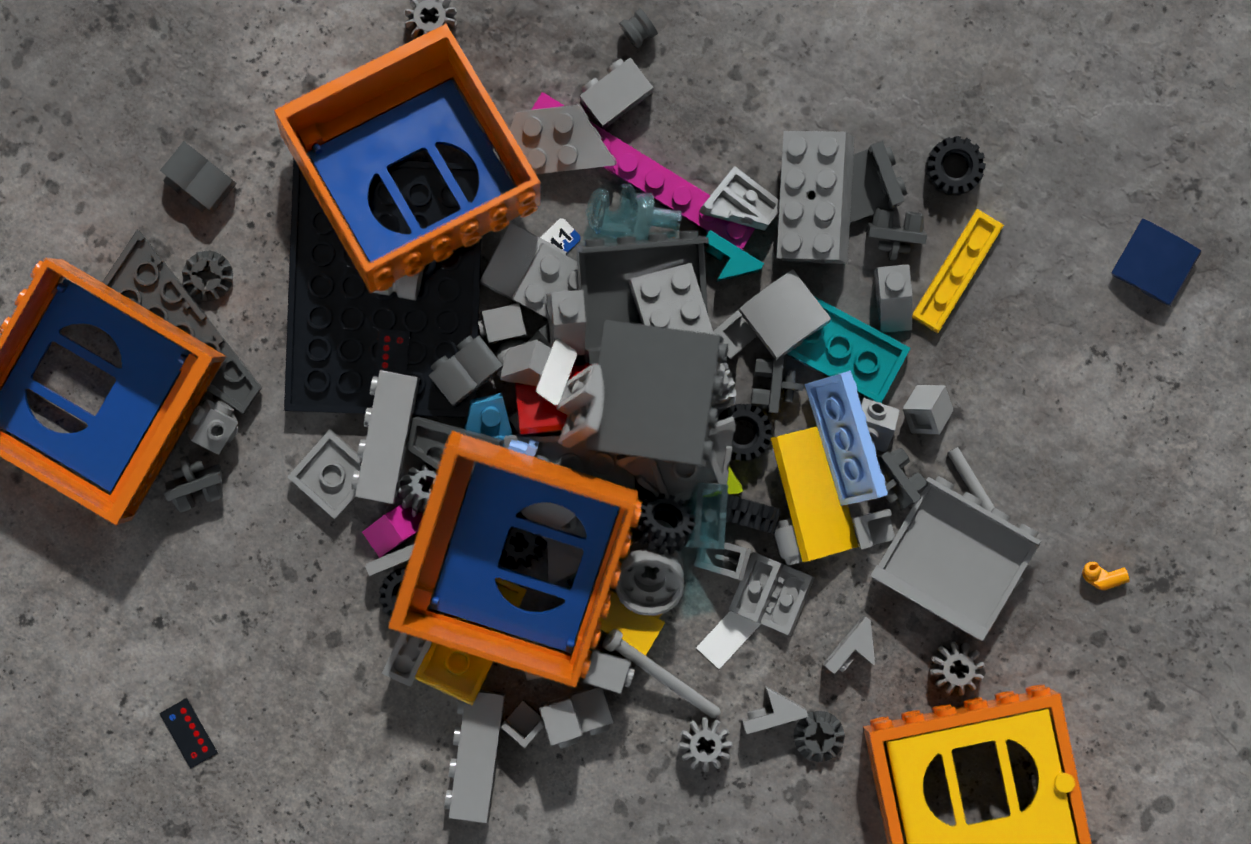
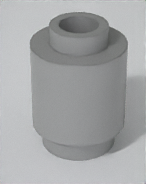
(787, 542)

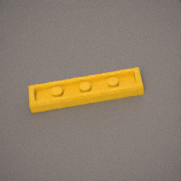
(957, 271)

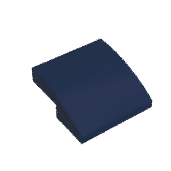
(1156, 262)

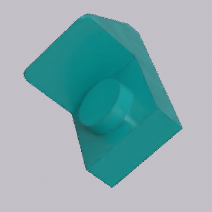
(739, 262)

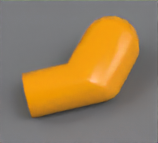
(1102, 579)

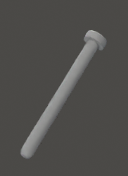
(615, 641)

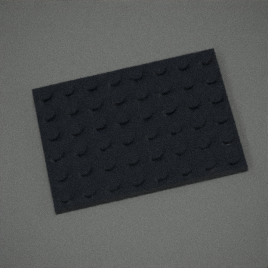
(337, 319)

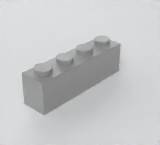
(386, 437)
(476, 757)

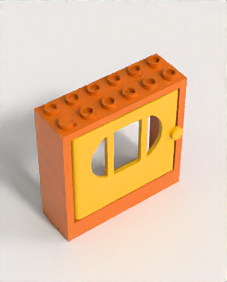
(1056, 809)

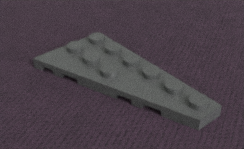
(150, 283)

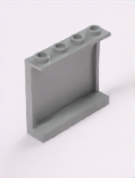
(957, 558)

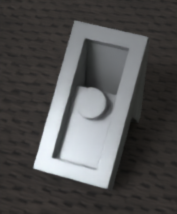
(857, 639)
(782, 712)

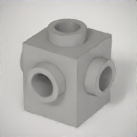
(880, 422)
(213, 425)

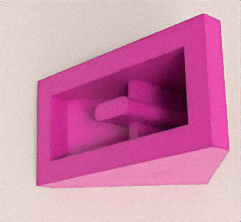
(392, 529)

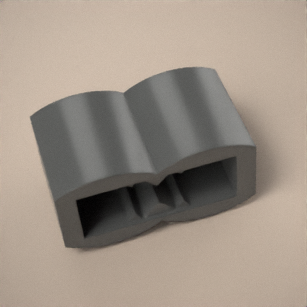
(198, 177)
(465, 370)

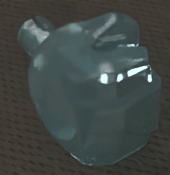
(633, 216)

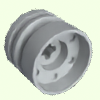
(650, 580)

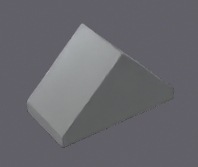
(525, 363)
(728, 562)

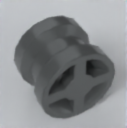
(638, 28)

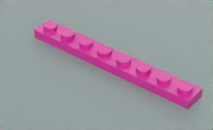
(664, 184)

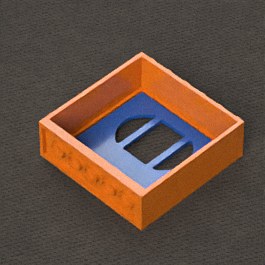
(388, 114)
(140, 388)
(467, 587)

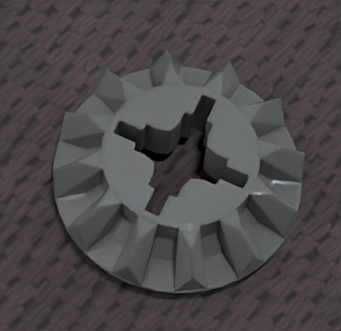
(216, 287)
(808, 726)

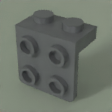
(874, 182)

